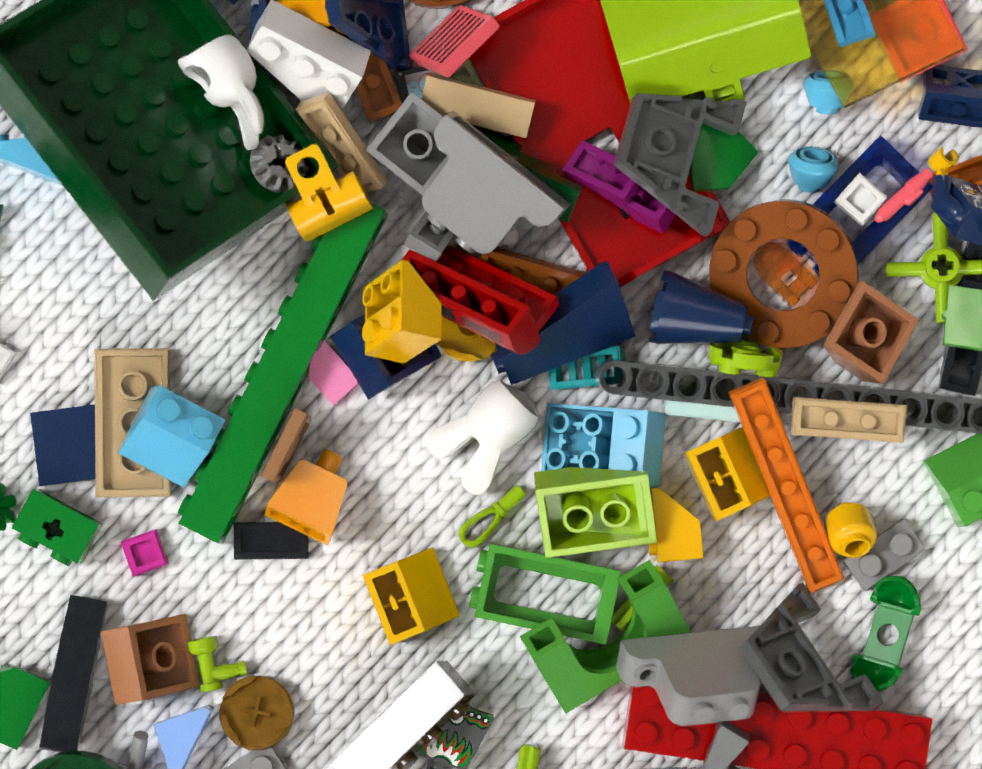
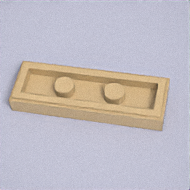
(479, 105)
(341, 140)
(848, 419)

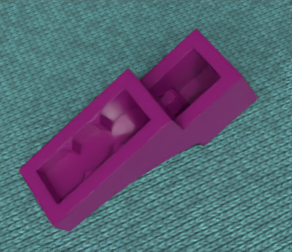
(596, 171)

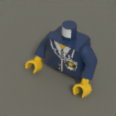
(956, 200)

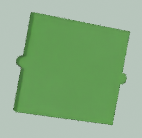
(963, 318)

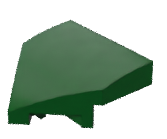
(719, 159)
(19, 700)

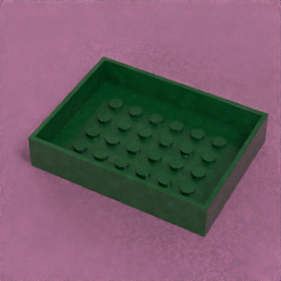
(136, 136)

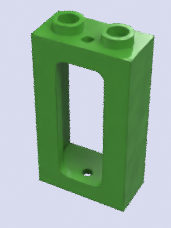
(490, 609)

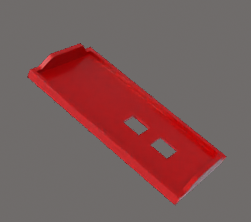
(570, 67)

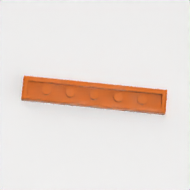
(786, 485)

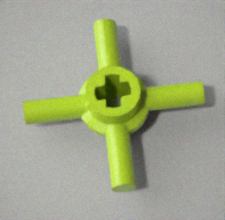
(931, 276)

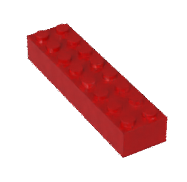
(787, 737)

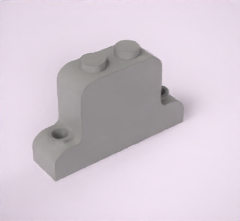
(484, 189)
(694, 674)

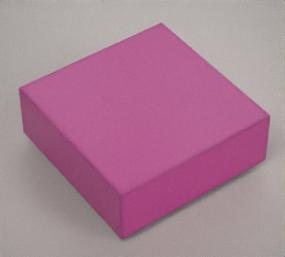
(144, 552)

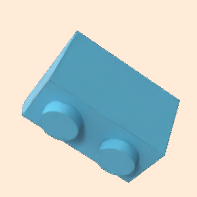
(170, 435)

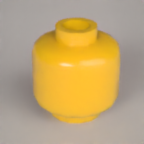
(851, 529)

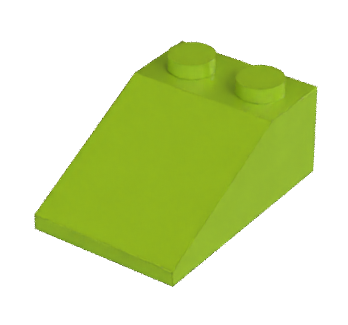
(593, 509)

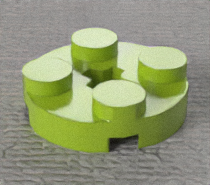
(745, 355)

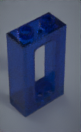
(877, 154)

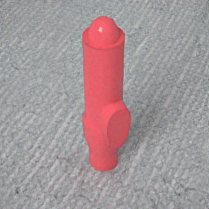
(905, 196)

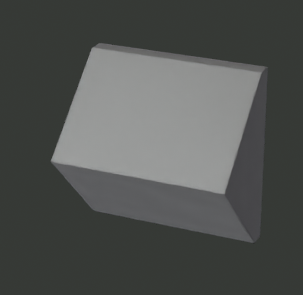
(408, 144)

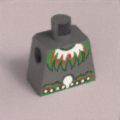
(459, 741)

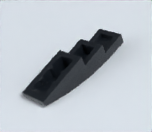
(963, 366)
(73, 674)

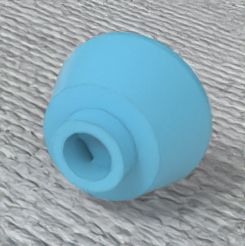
(821, 94)
(812, 168)

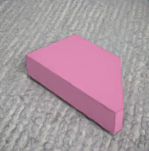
(331, 374)

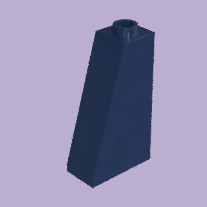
(586, 321)

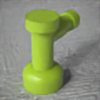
(211, 674)

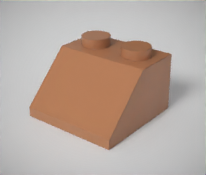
(869, 334)
(150, 659)

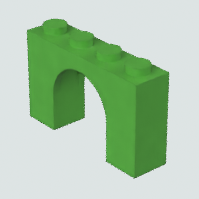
(583, 674)

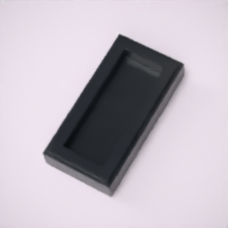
(268, 541)

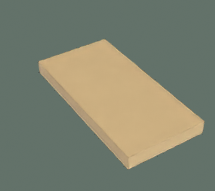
(120, 389)

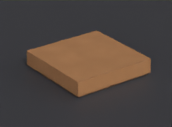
(286, 446)

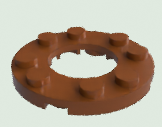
(802, 224)

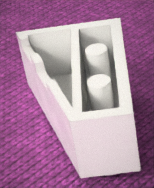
(307, 55)

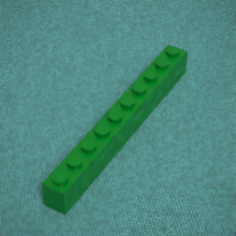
(278, 376)

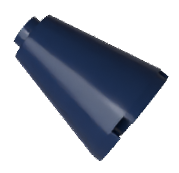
(696, 314)

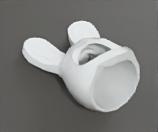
(228, 79)
(497, 421)

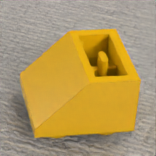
(400, 315)
(727, 474)
(411, 595)

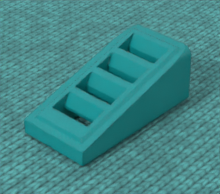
(556, 378)

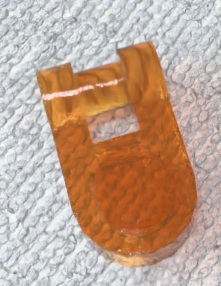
(774, 261)

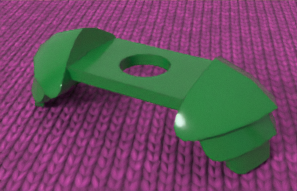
(896, 606)

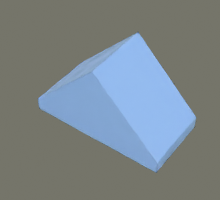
(180, 735)

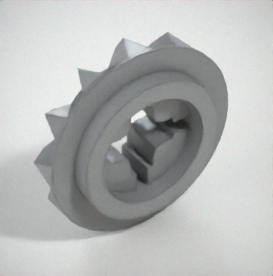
(274, 176)

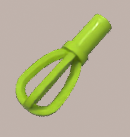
(499, 508)

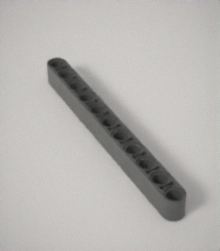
(780, 387)

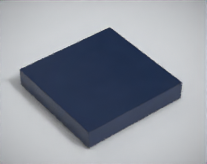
(64, 444)

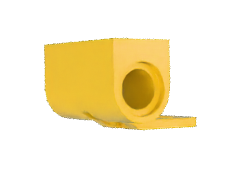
(324, 200)

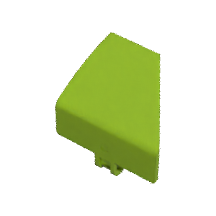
(702, 43)

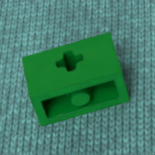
(78, 527)

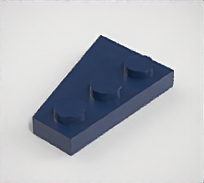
(375, 26)

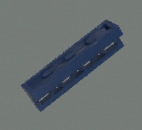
(952, 103)

